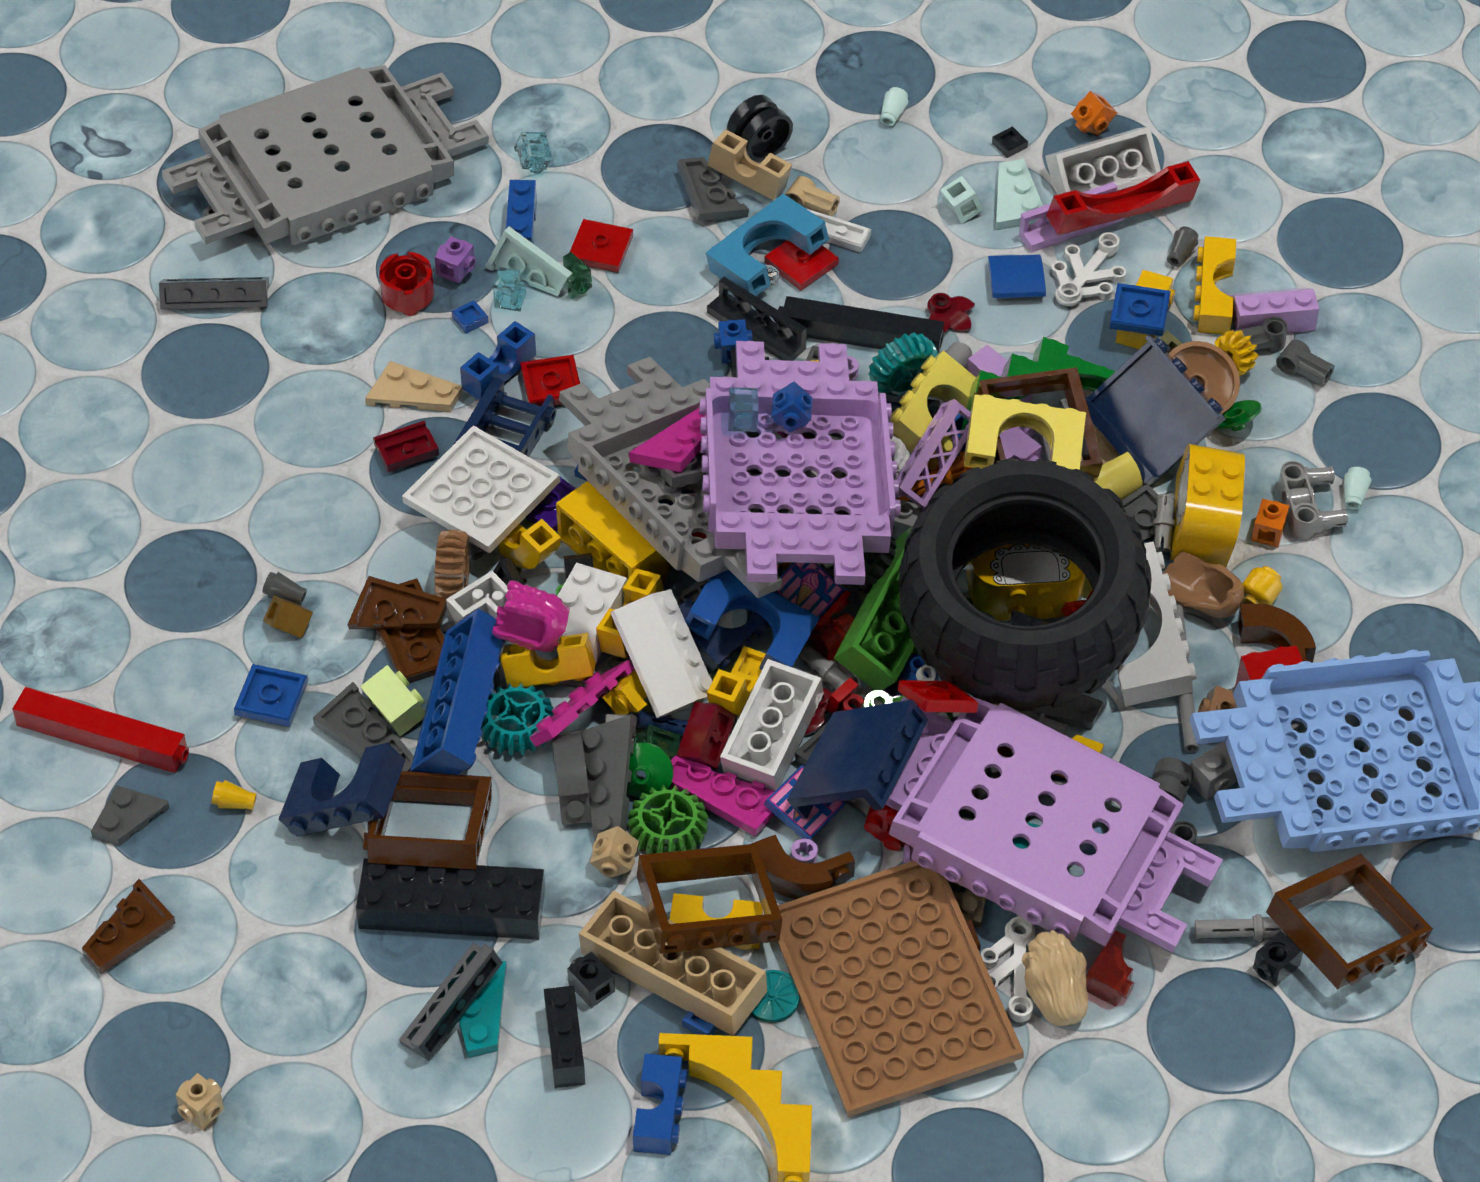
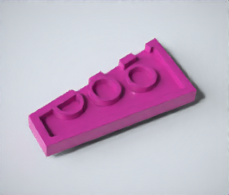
(673, 446)
(579, 701)
(724, 794)

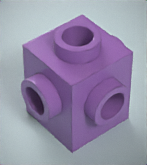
(455, 259)

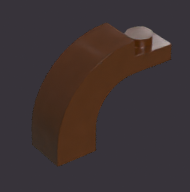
(1274, 627)
(801, 879)

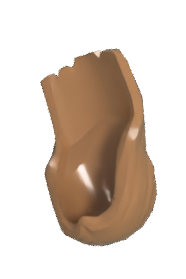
(1204, 586)

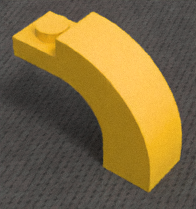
(530, 546)
(734, 688)

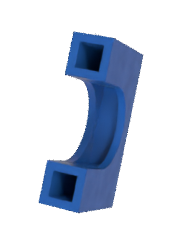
(788, 622)

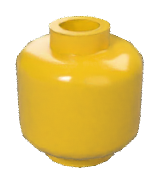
(1262, 586)

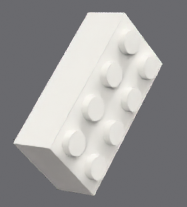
(772, 724)

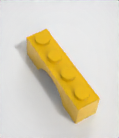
(1214, 306)

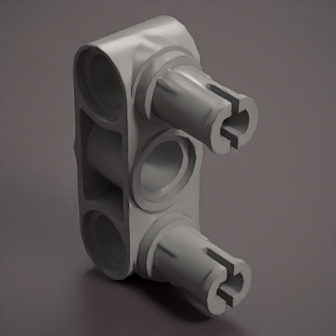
(1297, 491)

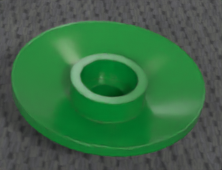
(1240, 414)
(655, 764)

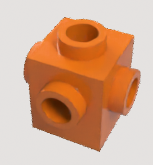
(1093, 114)

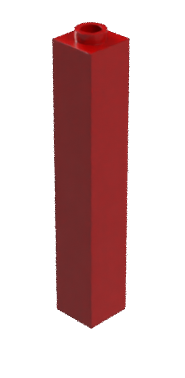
(100, 730)

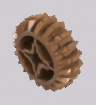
(451, 563)

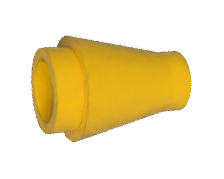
(231, 796)

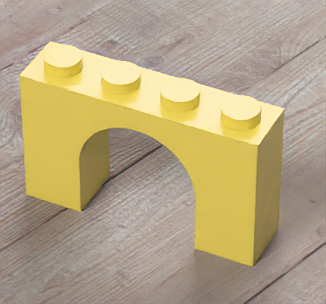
(941, 379)
(993, 416)

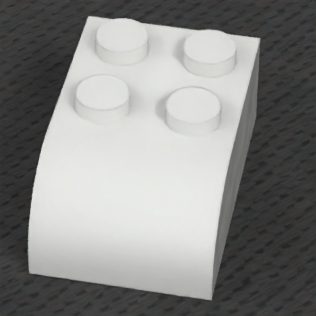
(589, 596)

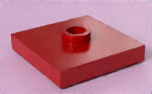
(602, 244)
(799, 266)
(549, 377)
(938, 696)

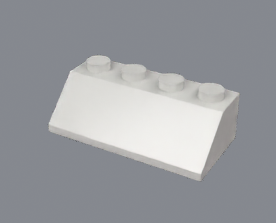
(1119, 159)
(663, 653)

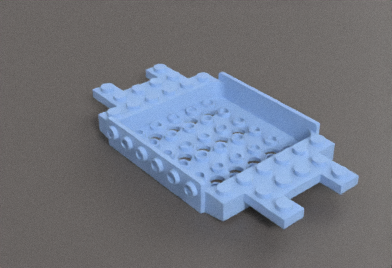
(1320, 696)

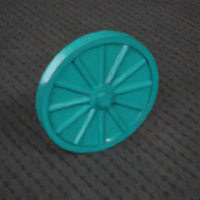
(780, 1000)

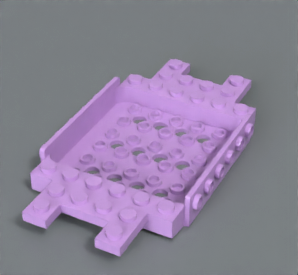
(862, 454)
(1120, 883)

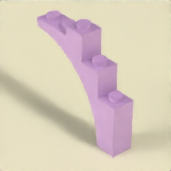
(1017, 440)

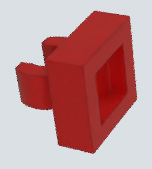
(843, 696)

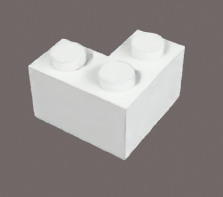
(484, 593)

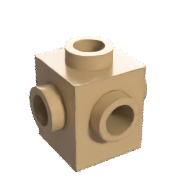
(614, 852)
(199, 1101)

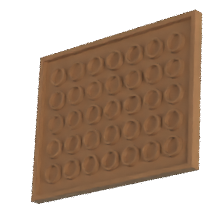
(894, 986)

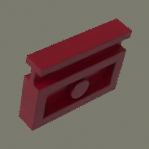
(406, 446)

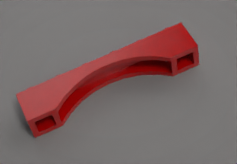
(1081, 210)

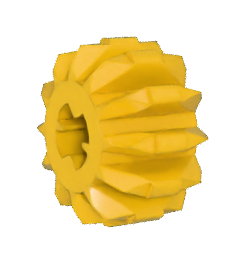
(1239, 350)

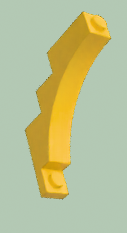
(728, 1065)

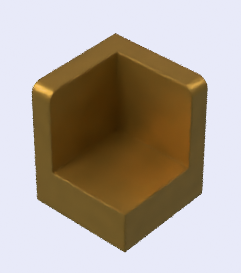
(287, 616)

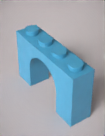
(778, 220)

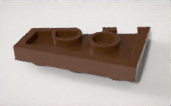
(396, 607)
(129, 928)

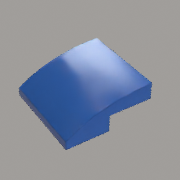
(1016, 276)

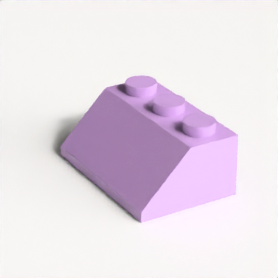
(1293, 305)

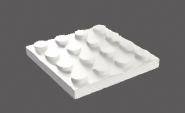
(481, 488)

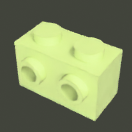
(393, 699)

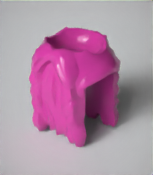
(531, 618)

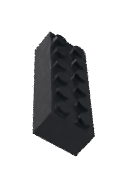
(452, 900)

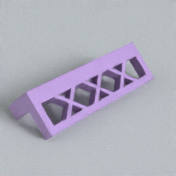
(1042, 234)
(925, 448)

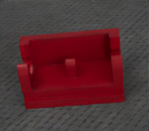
(706, 734)

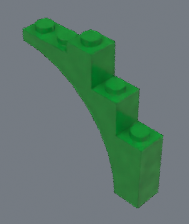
(1048, 356)

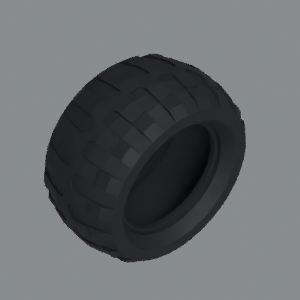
(1042, 508)

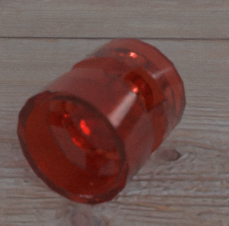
(829, 638)

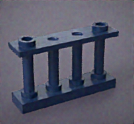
(495, 397)

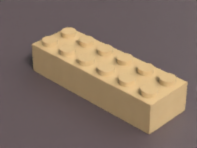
(701, 981)

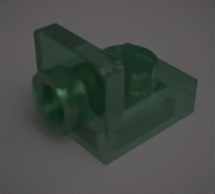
(581, 277)
(662, 738)

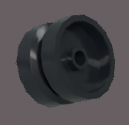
(761, 125)

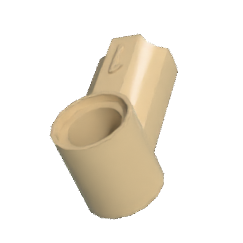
(807, 195)

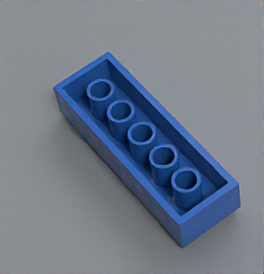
(459, 697)

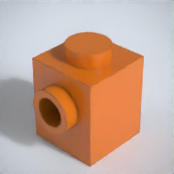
(1270, 522)

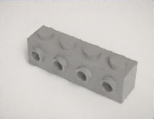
(1215, 771)

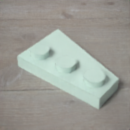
(1015, 194)
(535, 266)

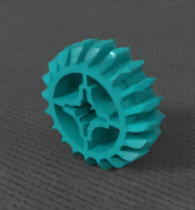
(900, 363)
(519, 711)

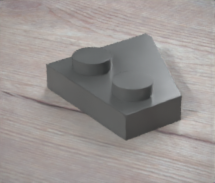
(125, 814)

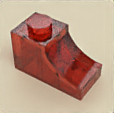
(1110, 975)

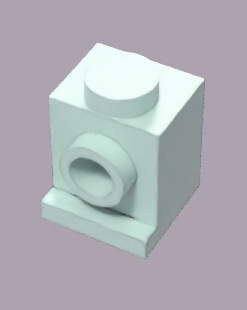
(961, 199)

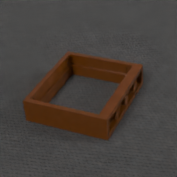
(1045, 382)
(429, 851)
(704, 865)
(1377, 891)

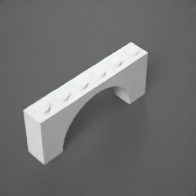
(1164, 667)

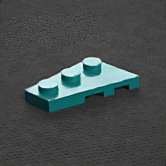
(482, 1020)

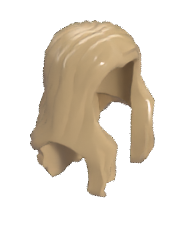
(1056, 978)

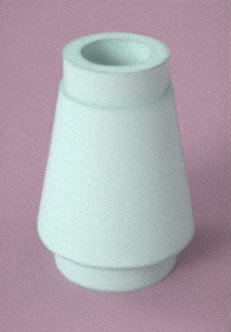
(893, 105)
(1356, 486)

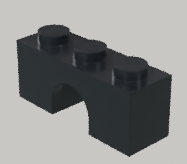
(564, 1036)

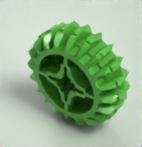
(653, 811)

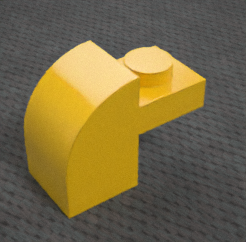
(626, 695)

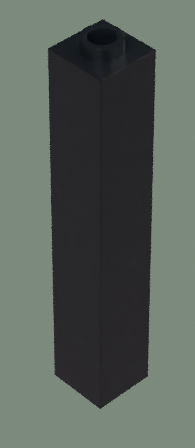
(858, 325)

